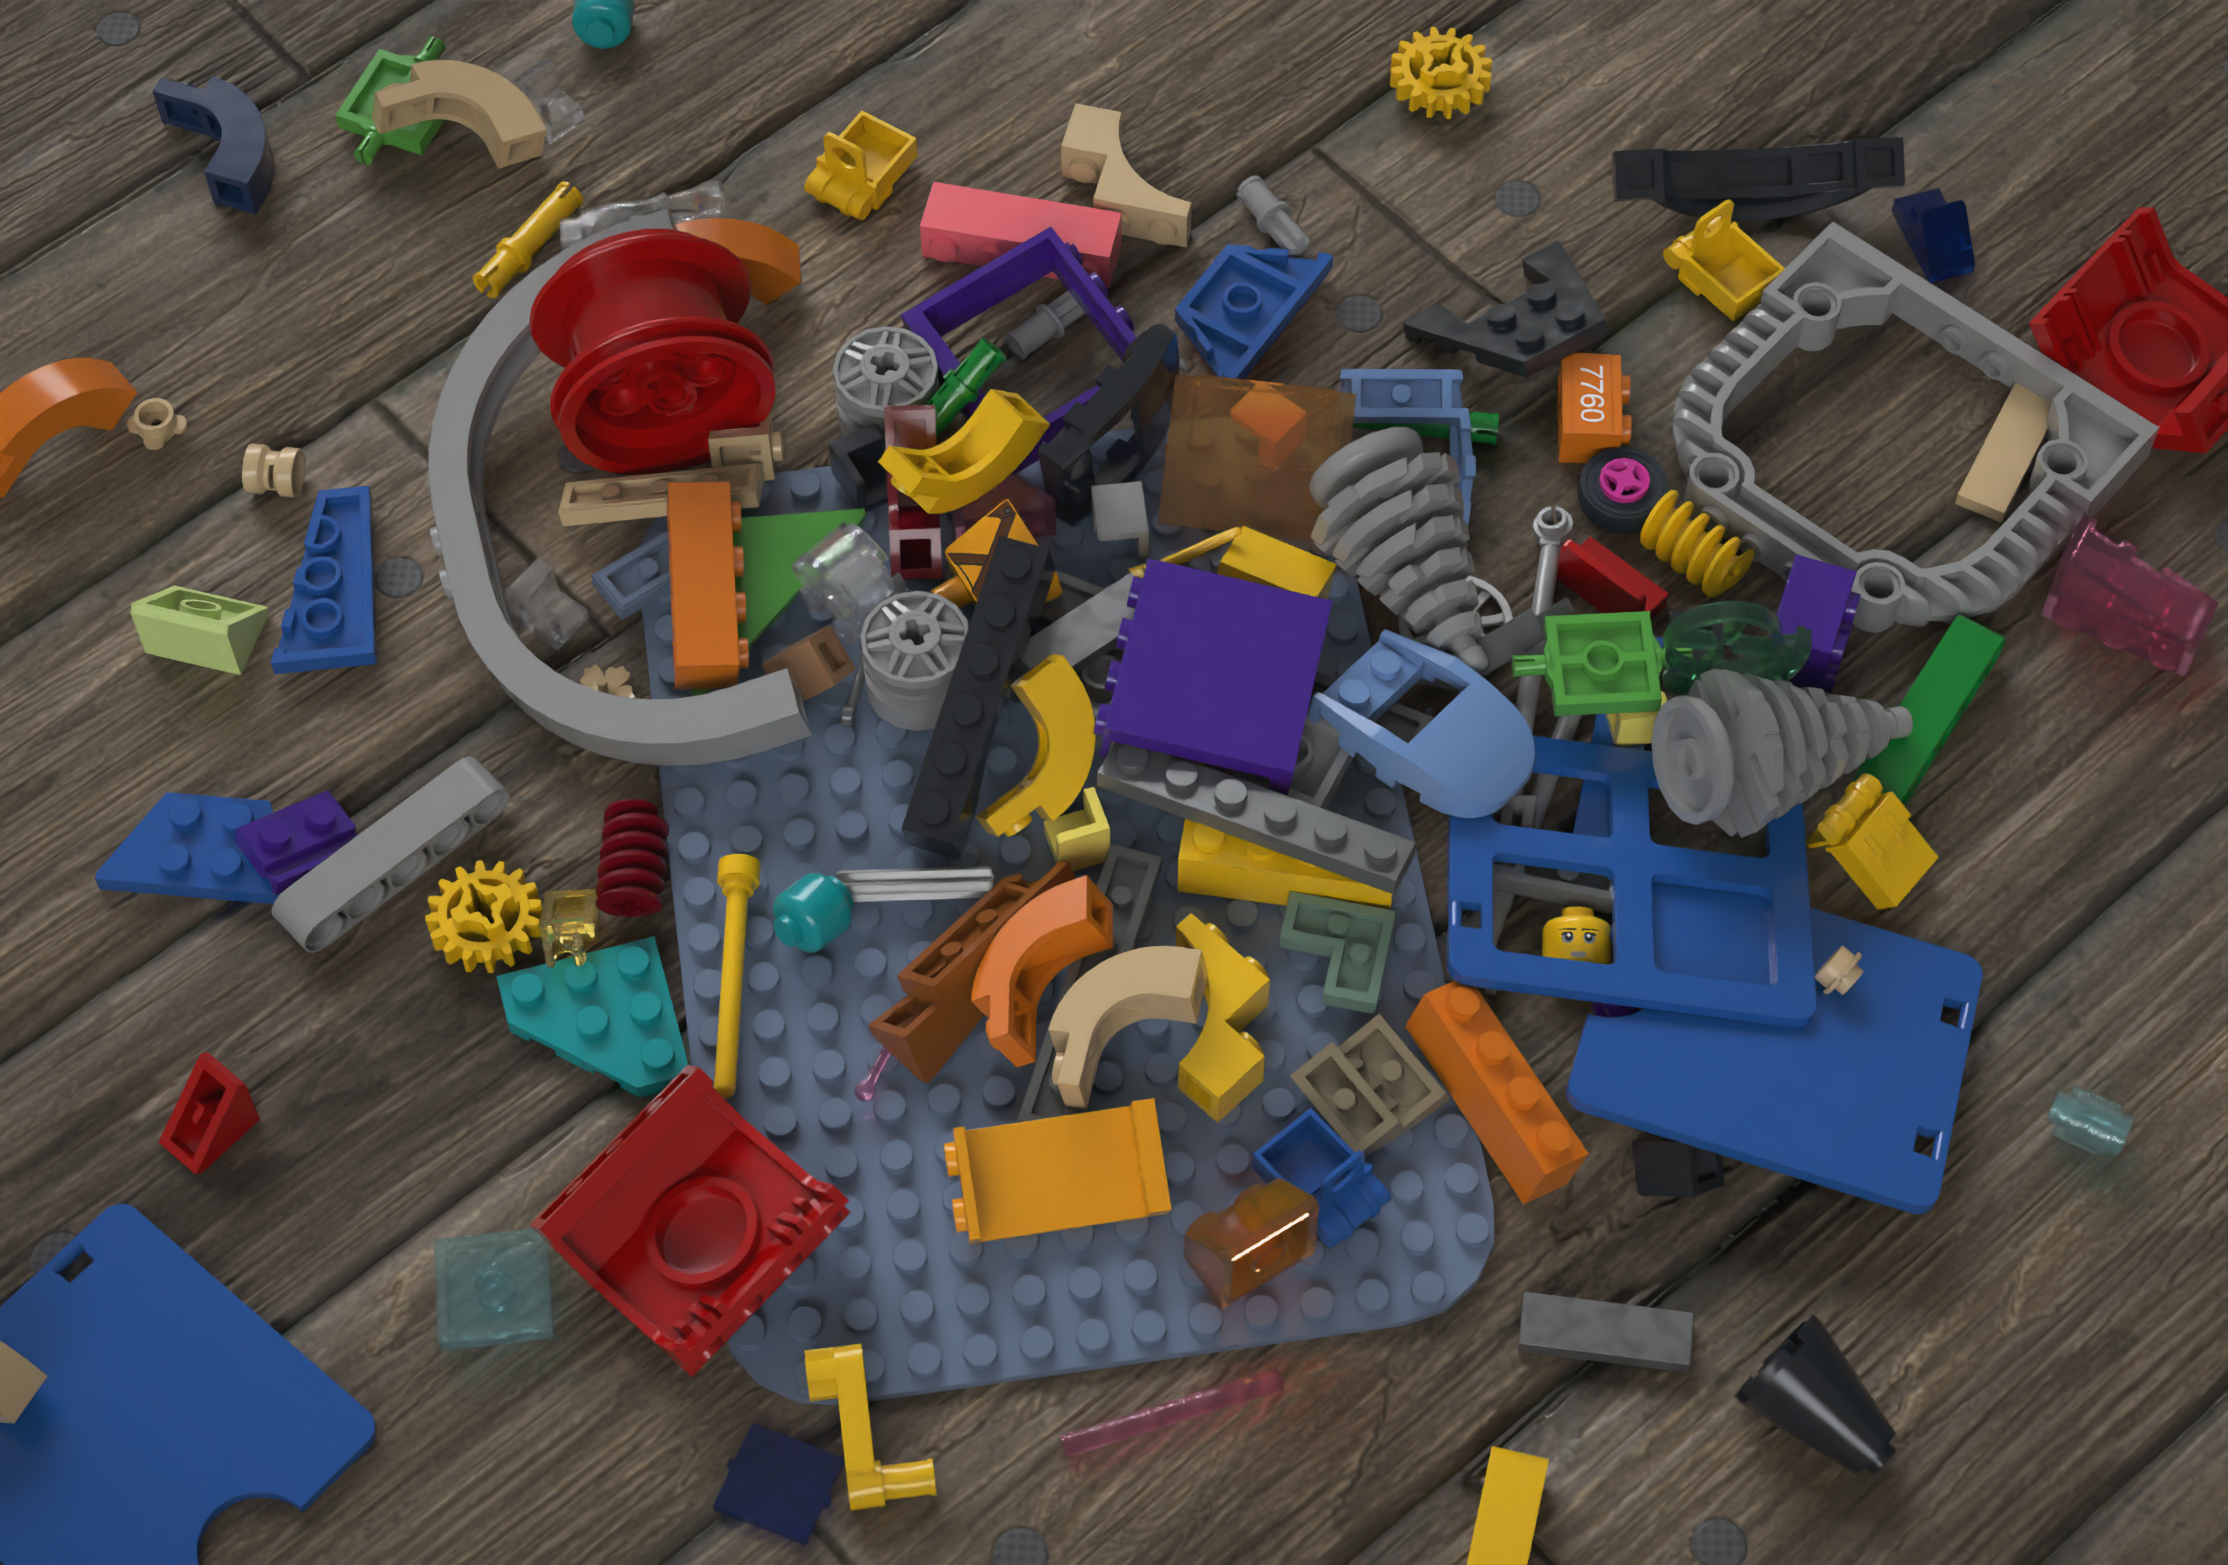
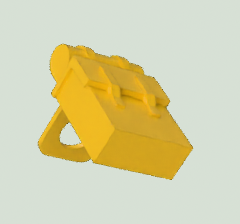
(861, 165)
(1723, 263)
(1874, 842)

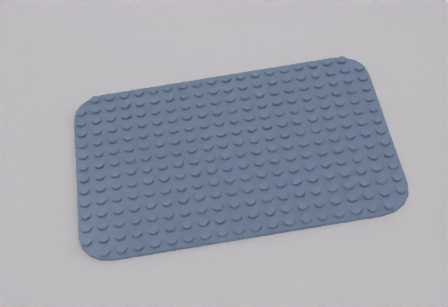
(1060, 1300)

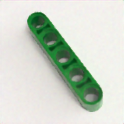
(1936, 705)

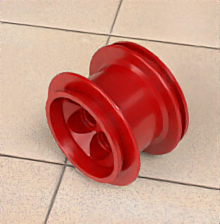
(651, 350)

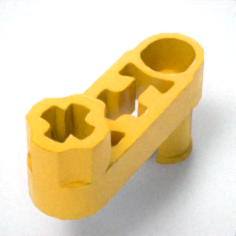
(841, 1375)

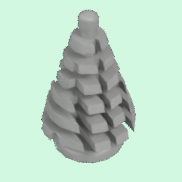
(1402, 531)
(1758, 746)

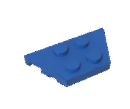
(1246, 304)
(190, 851)

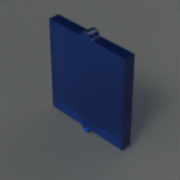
(779, 1484)

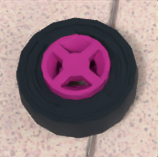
(1610, 475)

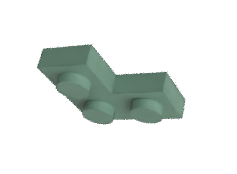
(1353, 937)

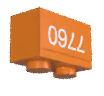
(1591, 406)

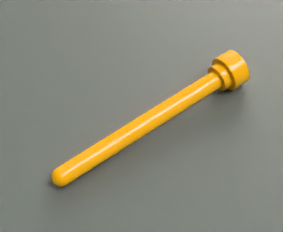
(738, 878)

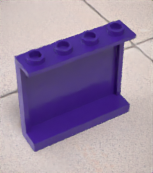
(1214, 671)

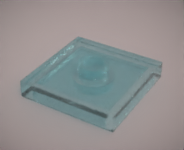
(493, 1289)

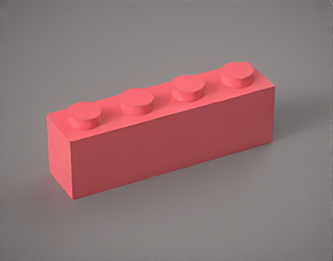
(983, 225)

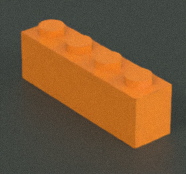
(703, 585)
(1496, 1090)

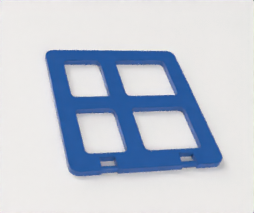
(1632, 865)

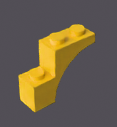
(1223, 1062)

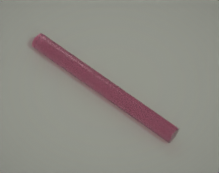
(1171, 1412)

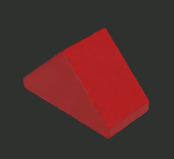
(209, 1115)

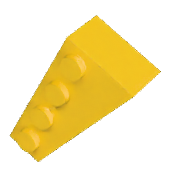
(1237, 869)

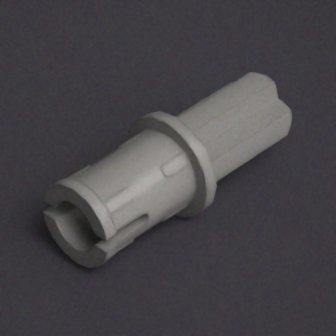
(1272, 216)
(1046, 323)

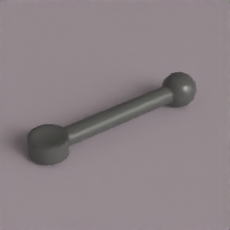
(849, 710)

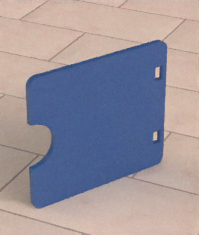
(1803, 1101)
(155, 1407)

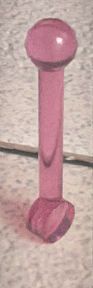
(866, 1089)

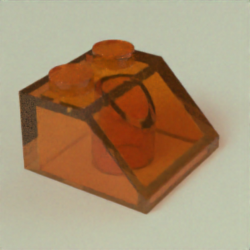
(1252, 1239)

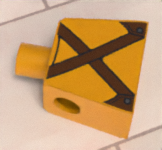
(973, 551)

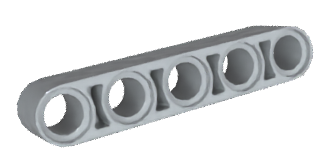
(390, 854)

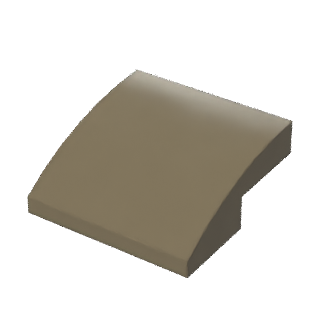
(1370, 1087)

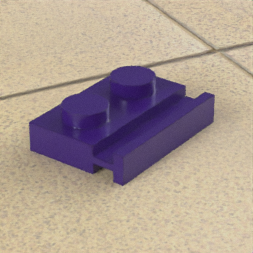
(295, 839)

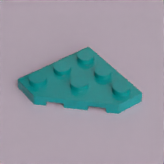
(602, 1015)

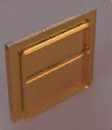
(1248, 453)

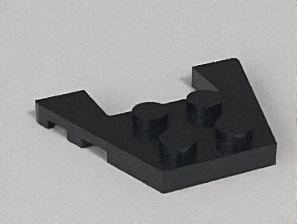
(1528, 331)

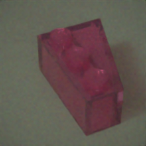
(2126, 602)

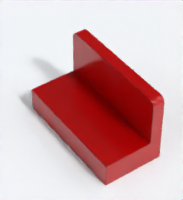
(1607, 580)

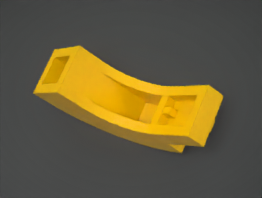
(972, 459)
(1064, 750)

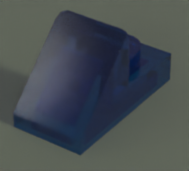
(1936, 233)

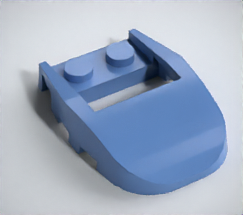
(1417, 398)
(1463, 760)

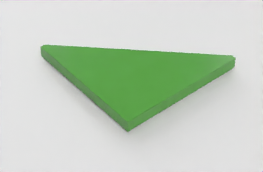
(768, 552)

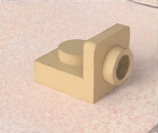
(748, 447)

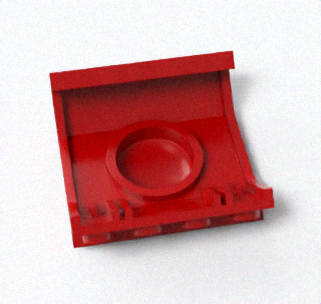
(2145, 335)
(690, 1220)

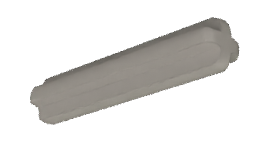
(917, 883)

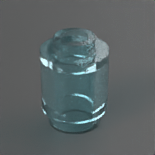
(2089, 1121)

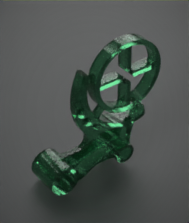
(1764, 655)

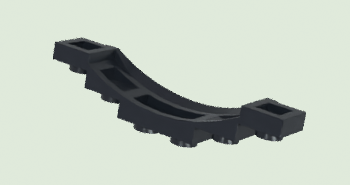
(1761, 180)

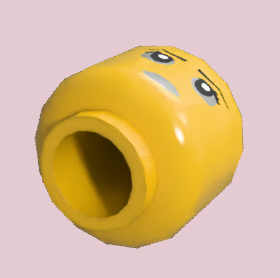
(1578, 937)

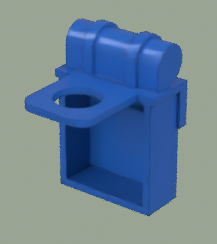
(1329, 1170)

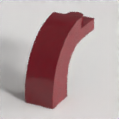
(912, 531)

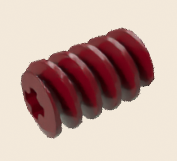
(631, 859)

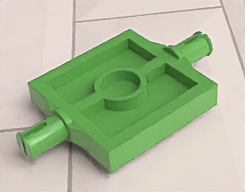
(357, 109)
(1599, 663)

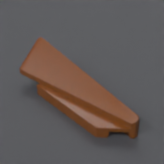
(938, 1010)

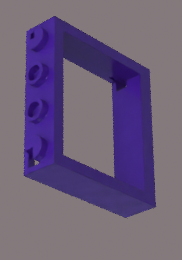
(1001, 280)

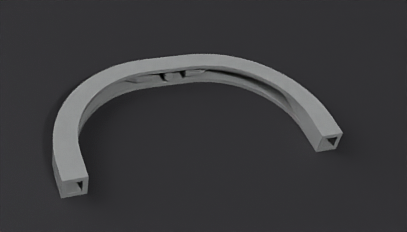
(634, 730)

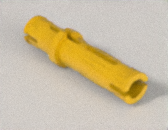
(516, 253)

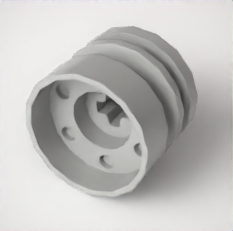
(882, 371)
(911, 656)

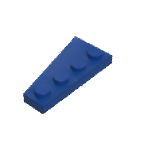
(334, 589)

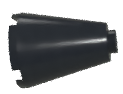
(1820, 1400)

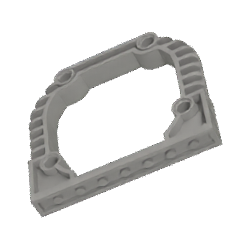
(1849, 283)

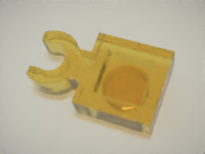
(567, 922)

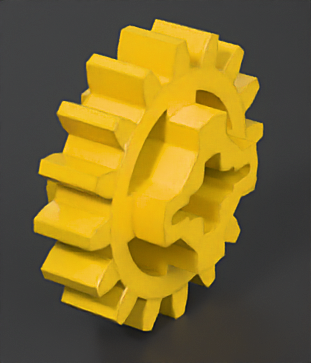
(1440, 72)
(470, 936)

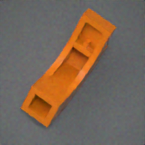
(767, 254)
(56, 400)
(1029, 953)

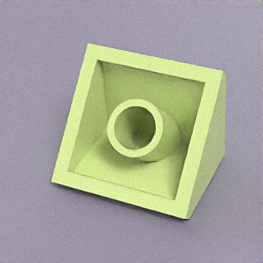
(199, 627)

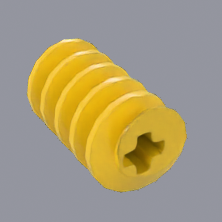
(1692, 548)

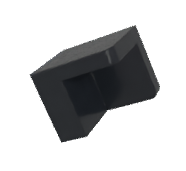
(857, 467)
(1674, 1168)

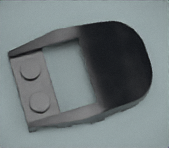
(1139, 385)

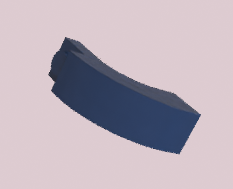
(243, 163)

